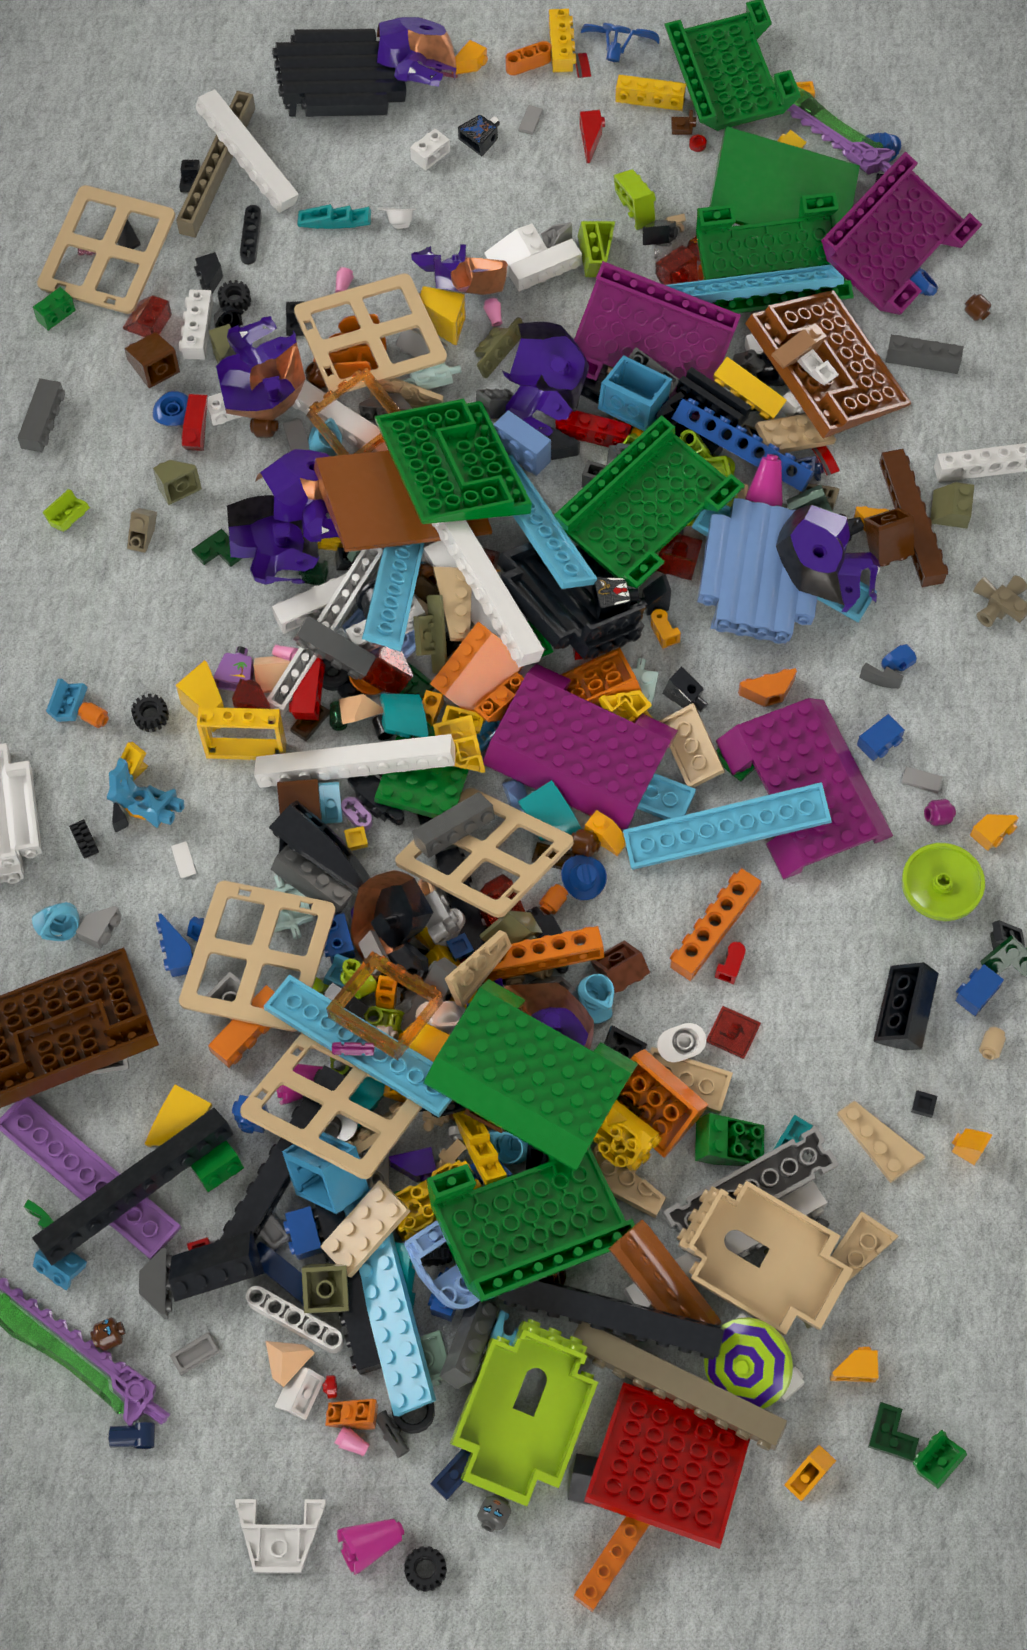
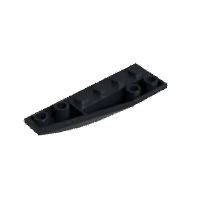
(319, 844)

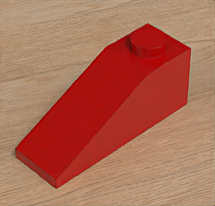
(591, 131)
(195, 422)
(308, 694)

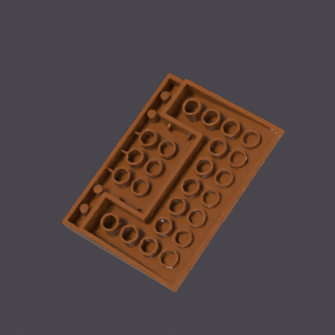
(864, 382)
(373, 504)

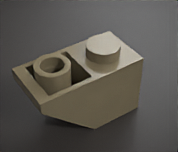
(141, 529)

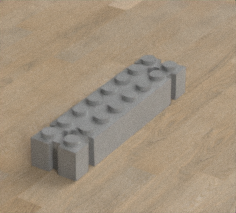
(775, 1173)

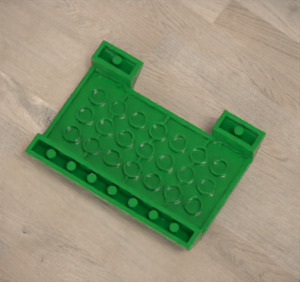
(728, 70)
(767, 248)
(644, 502)
(528, 1076)
(525, 1222)

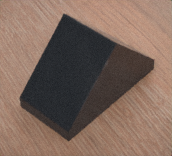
(581, 1477)

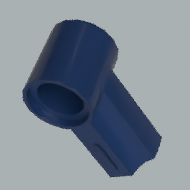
(138, 1436)

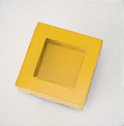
(356, 838)

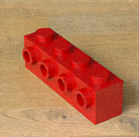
(594, 429)

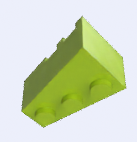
(636, 196)
(594, 244)

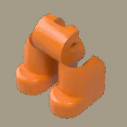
(355, 357)

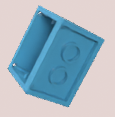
(634, 393)
(321, 1180)

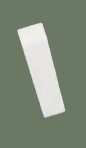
(300, 1328)

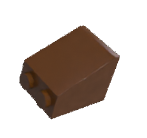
(153, 359)
(890, 535)
(302, 790)

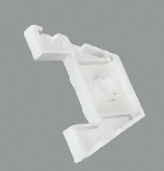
(279, 1546)

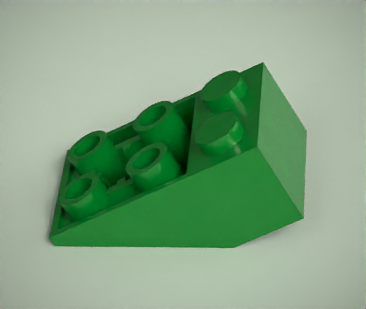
(728, 1140)

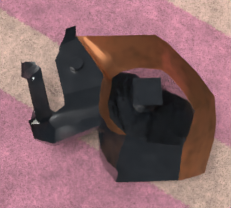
(397, 912)

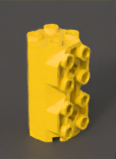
(626, 1138)
(419, 1204)

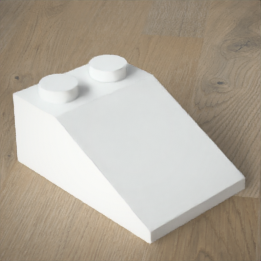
(517, 246)

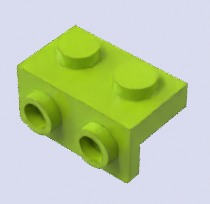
(65, 511)

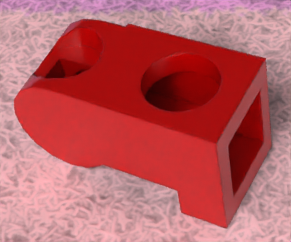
(731, 968)

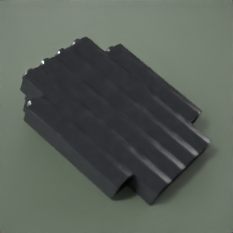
(335, 74)
(570, 613)

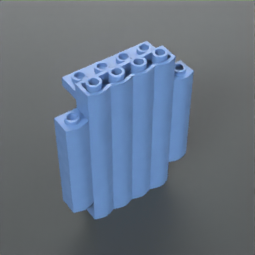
(747, 576)

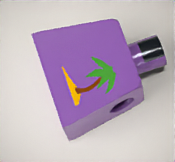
(233, 668)

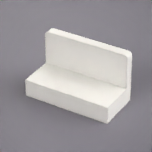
(300, 1393)

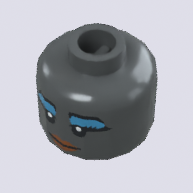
(494, 1513)

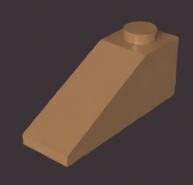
(799, 345)

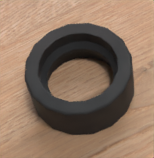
(419, 1427)

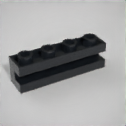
(714, 397)

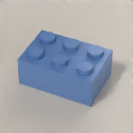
(524, 442)

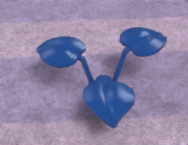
(615, 49)

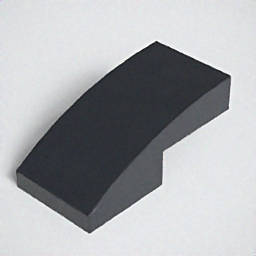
(189, 171)
(291, 320)
(670, 407)

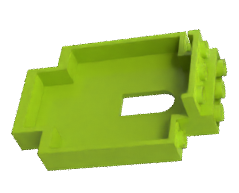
(509, 1445)

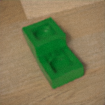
(35, 1210)

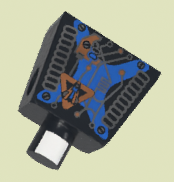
(479, 133)

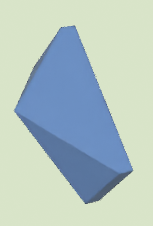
(514, 792)

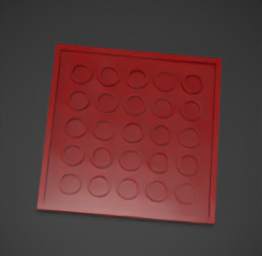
(667, 1467)

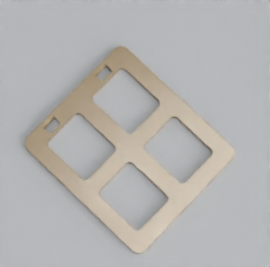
(107, 248)
(370, 332)
(487, 851)
(256, 954)
(332, 1104)

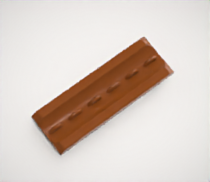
(659, 1275)

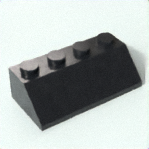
(906, 1006)
(214, 1266)

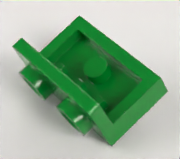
(938, 1459)

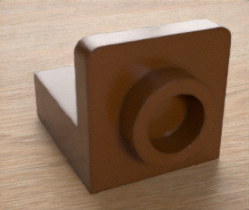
(683, 125)

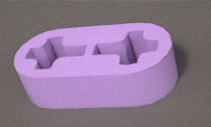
(359, 811)

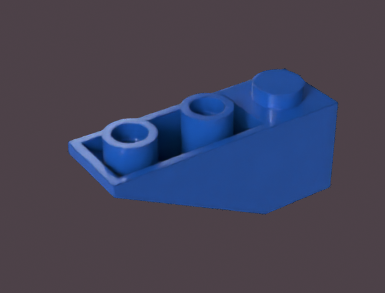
(176, 947)

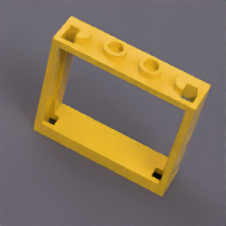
(240, 718)

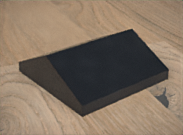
(623, 1042)

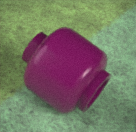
(939, 812)

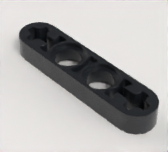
(250, 234)

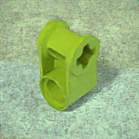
(697, 444)
(349, 968)
(386, 1017)

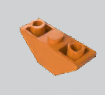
(768, 688)
(497, 703)
(352, 1414)

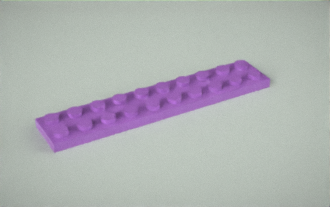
(83, 1172)

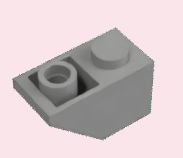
(97, 926)

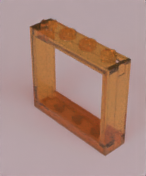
(377, 390)
(365, 1031)

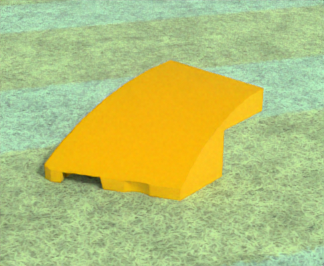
(627, 705)
(465, 740)
(429, 1042)
(176, 1113)

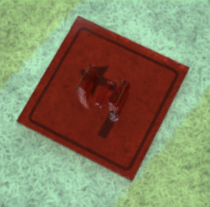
(733, 1032)

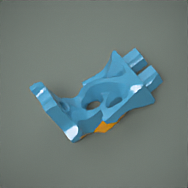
(124, 791)

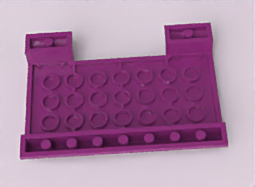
(893, 235)
(656, 319)
(582, 748)
(800, 749)

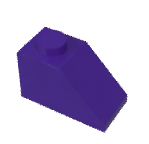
(415, 1164)

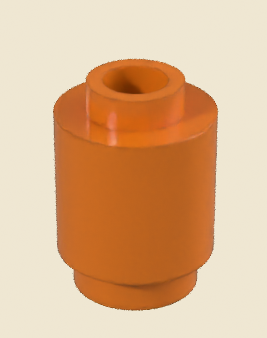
(93, 714)
(553, 899)

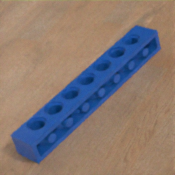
(684, 416)

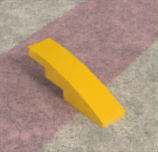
(480, 1148)

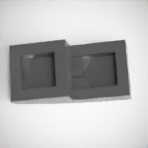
(887, 678)

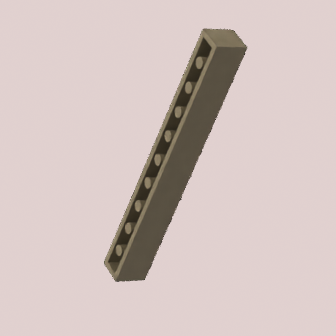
(212, 172)
(682, 1387)

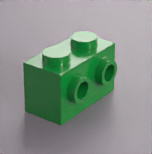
(54, 308)
(217, 1166)

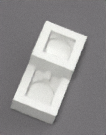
(819, 370)

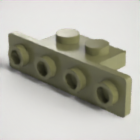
(497, 346)
(430, 633)

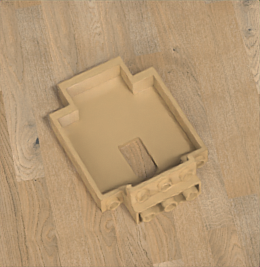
(796, 1274)

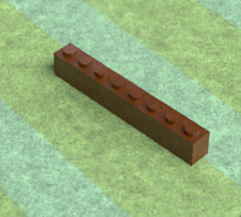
(906, 495)

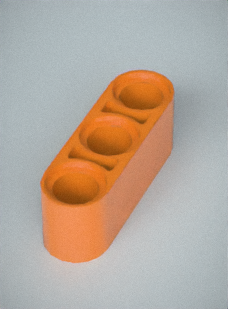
(528, 58)

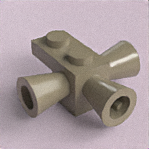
(1002, 600)

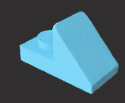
(330, 802)

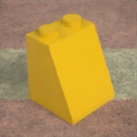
(445, 311)
(199, 690)

